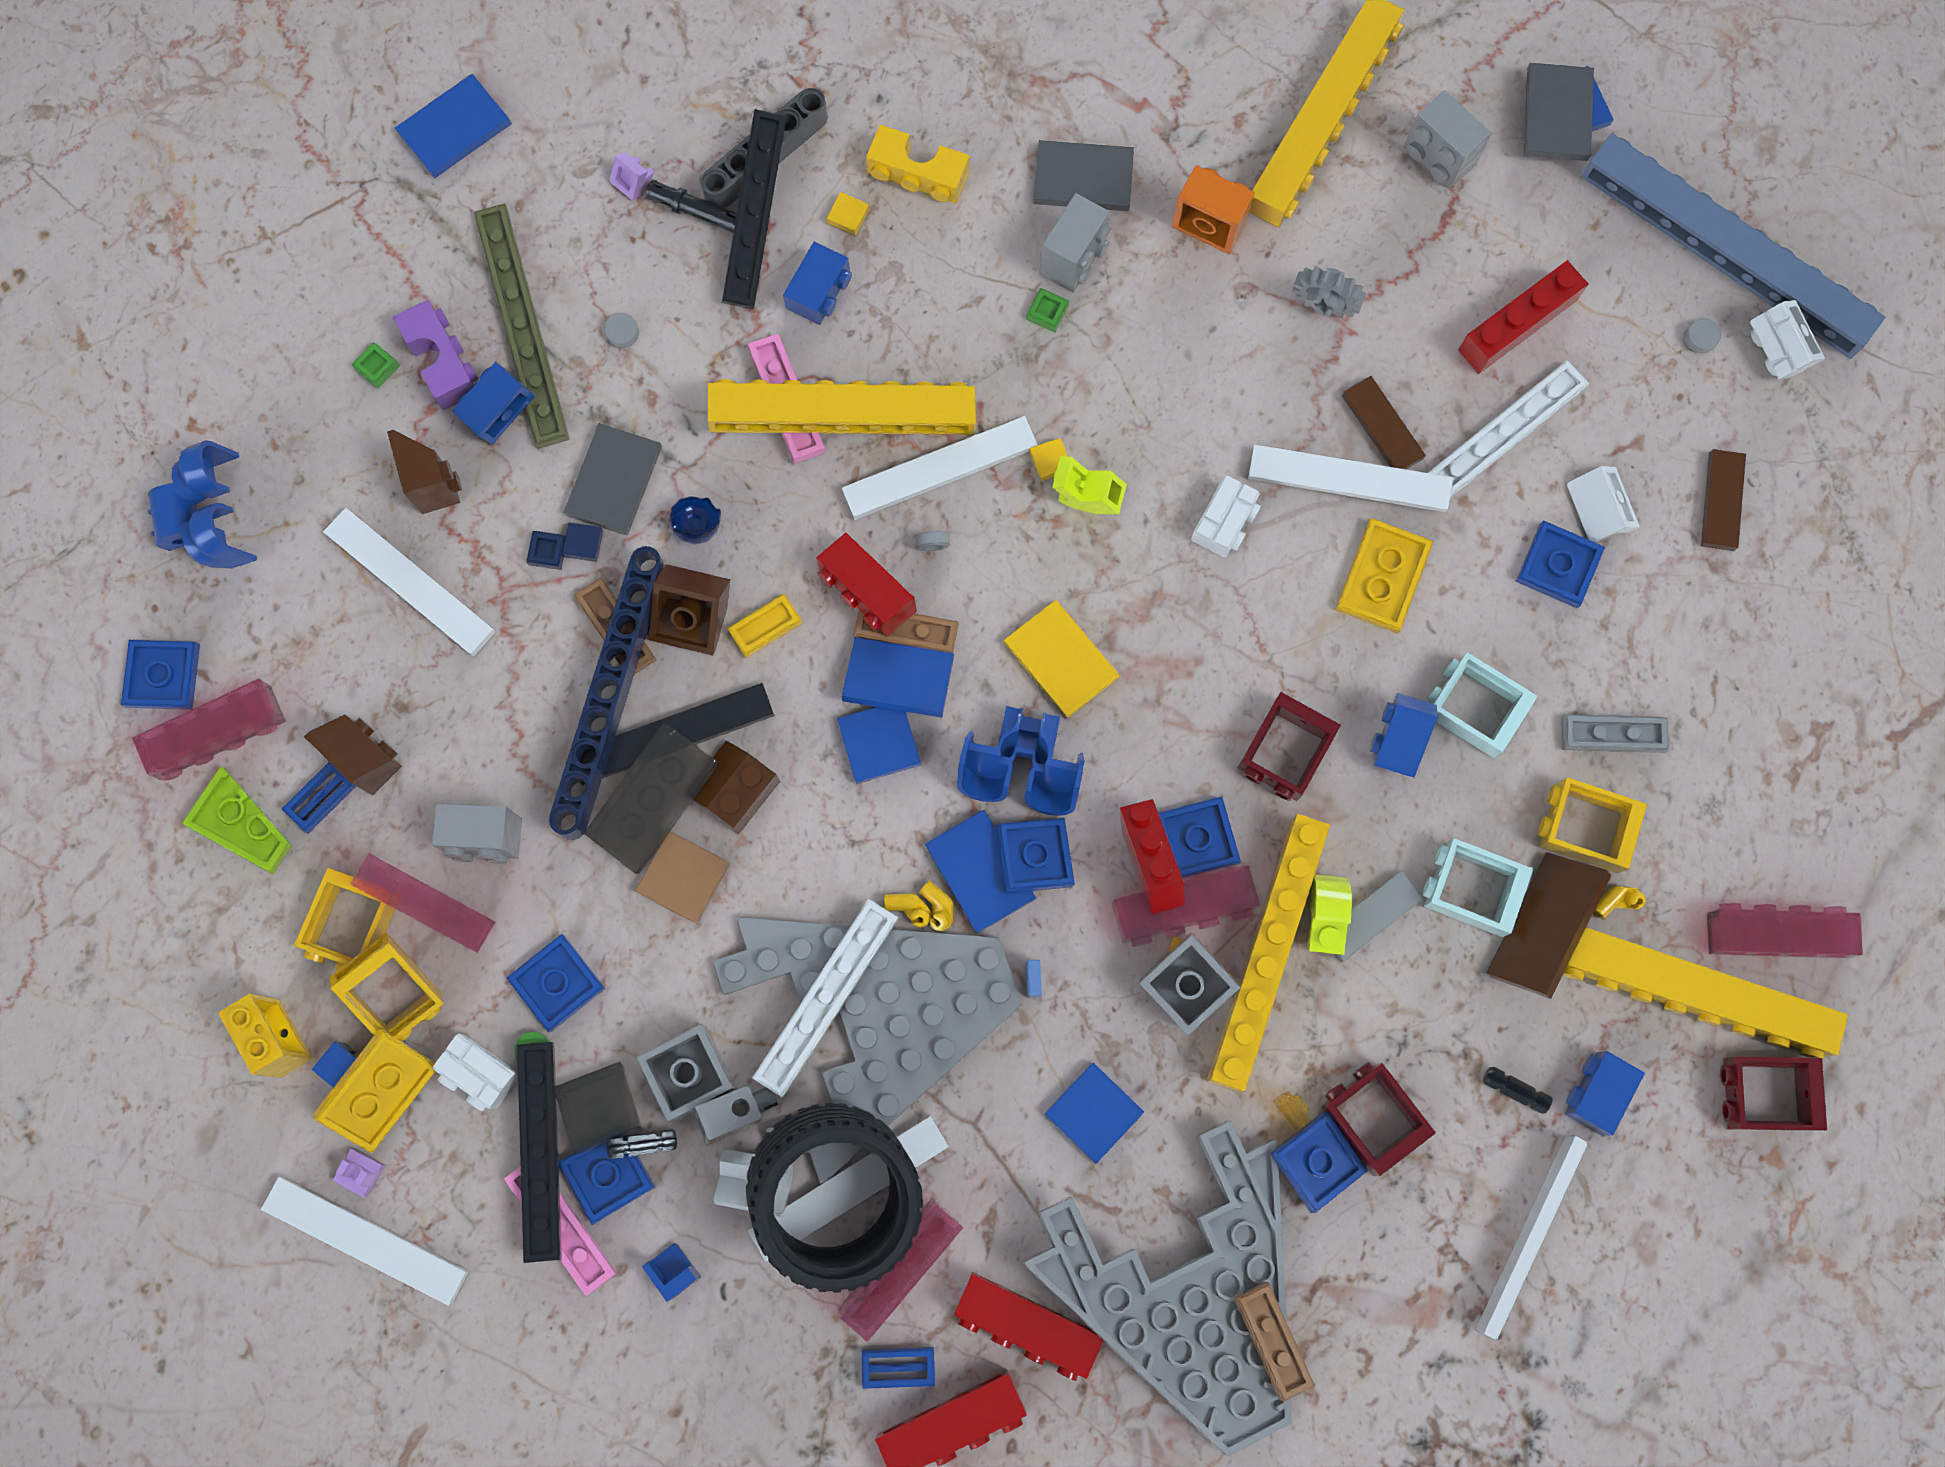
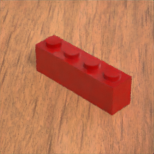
(1523, 316)
(1029, 1326)
(954, 1424)

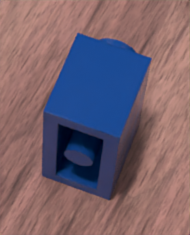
(817, 283)
(493, 403)
(1405, 734)
(1603, 1092)

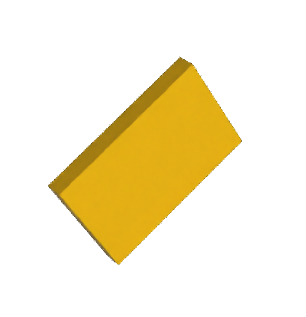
(1384, 575)
(1061, 659)
(375, 1091)

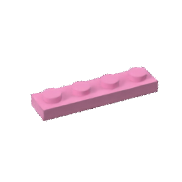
(774, 367)
(579, 1249)

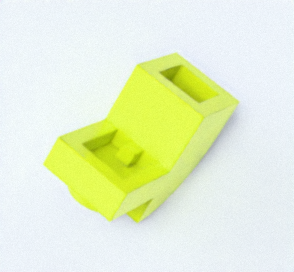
(1088, 489)
(1330, 914)

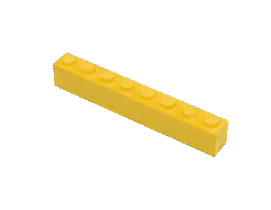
(1325, 109)
(841, 408)
(1268, 953)
(1707, 993)

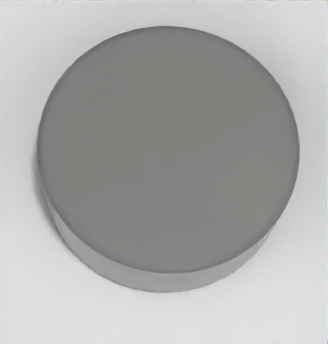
(621, 330)
(1702, 335)
(932, 540)

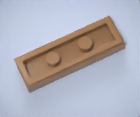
(599, 606)
(917, 631)
(1274, 1341)

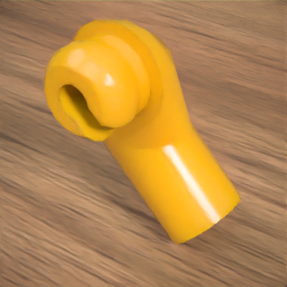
(1619, 897)
(911, 905)
(941, 906)

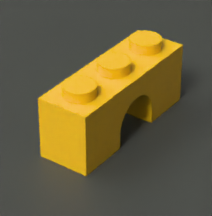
(940, 177)

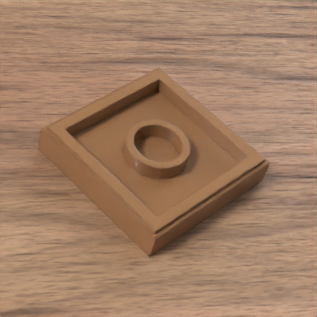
(682, 877)

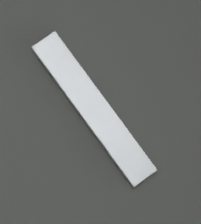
(1511, 426)
(939, 468)
(1350, 478)
(409, 582)
(825, 998)
(855, 1184)
(1531, 1237)
(365, 1240)

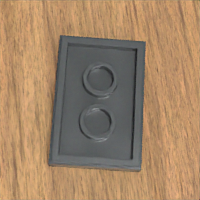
(1558, 111)
(1089, 170)
(613, 479)

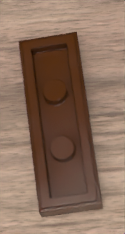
(1383, 424)
(1723, 500)

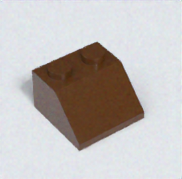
(423, 474)
(688, 609)
(355, 752)
(736, 787)

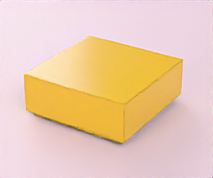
(848, 213)
(1047, 457)

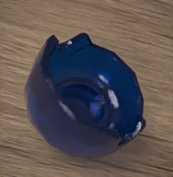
(694, 519)

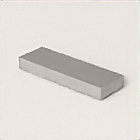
(1615, 733)
(1379, 912)

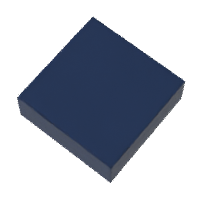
(582, 542)
(546, 550)

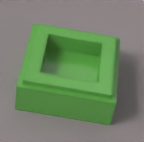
(1047, 310)
(375, 365)

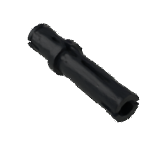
(683, 202)

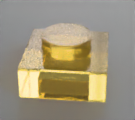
(1293, 1109)

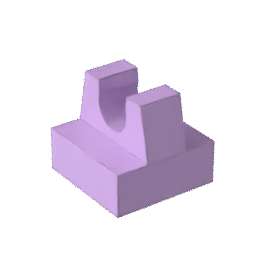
(630, 176)
(358, 1172)

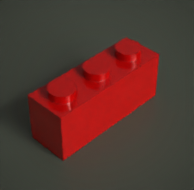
(865, 585)
(1152, 856)

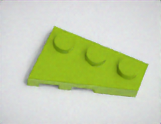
(237, 823)

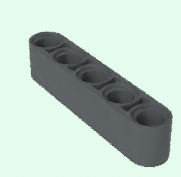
(805, 124)

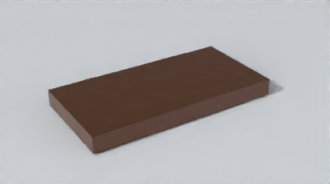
(1549, 924)

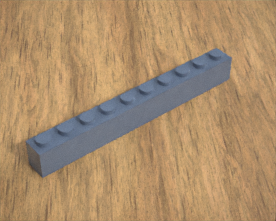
(1731, 244)

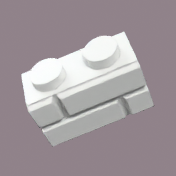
(1786, 340)
(1225, 517)
(475, 1072)

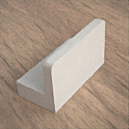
(1602, 503)
(733, 1181)

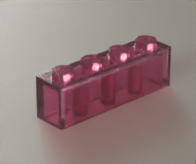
(209, 730)
(422, 902)
(1205, 902)
(1784, 932)
(871, 1306)

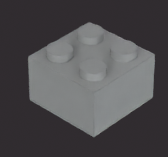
(1446, 139)
(1075, 243)
(477, 832)
(1189, 983)
(686, 1073)

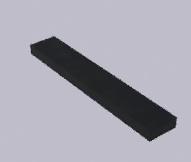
(754, 209)
(696, 724)
(539, 1152)

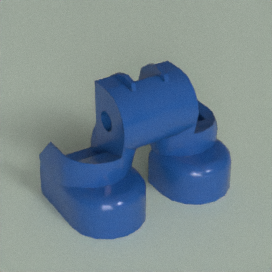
(176, 514)
(1051, 783)

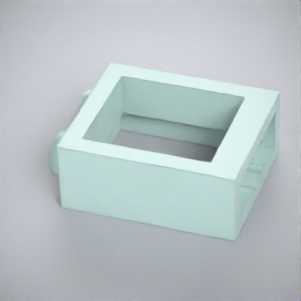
(1497, 682)
(1511, 897)

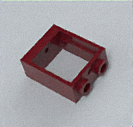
(1304, 718)
(1809, 1093)
(1400, 1148)

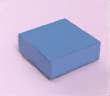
(1033, 979)

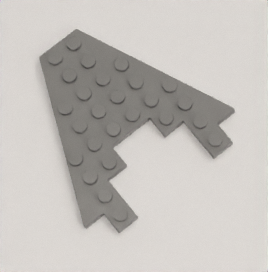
(906, 1019)
(1185, 1324)

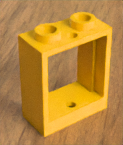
(1625, 836)
(320, 911)
(365, 964)
(256, 1031)

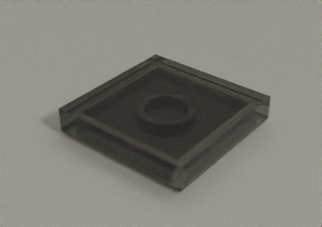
(597, 1108)

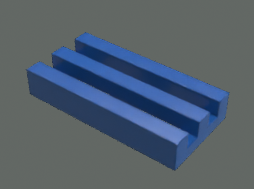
(308, 825)
(928, 1366)

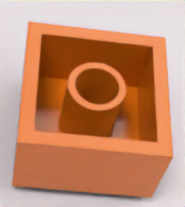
(1213, 209)

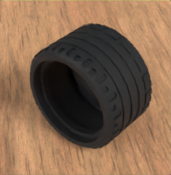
(865, 1257)

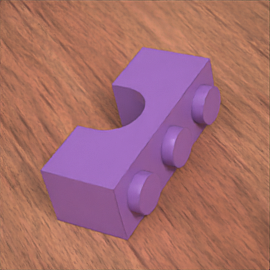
(425, 331)

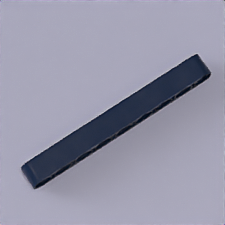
(610, 708)

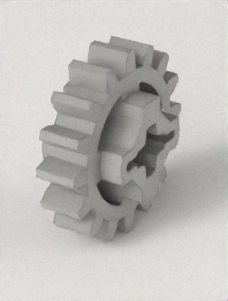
(1329, 292)

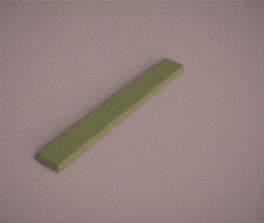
(521, 325)

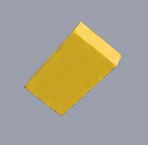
(765, 625)

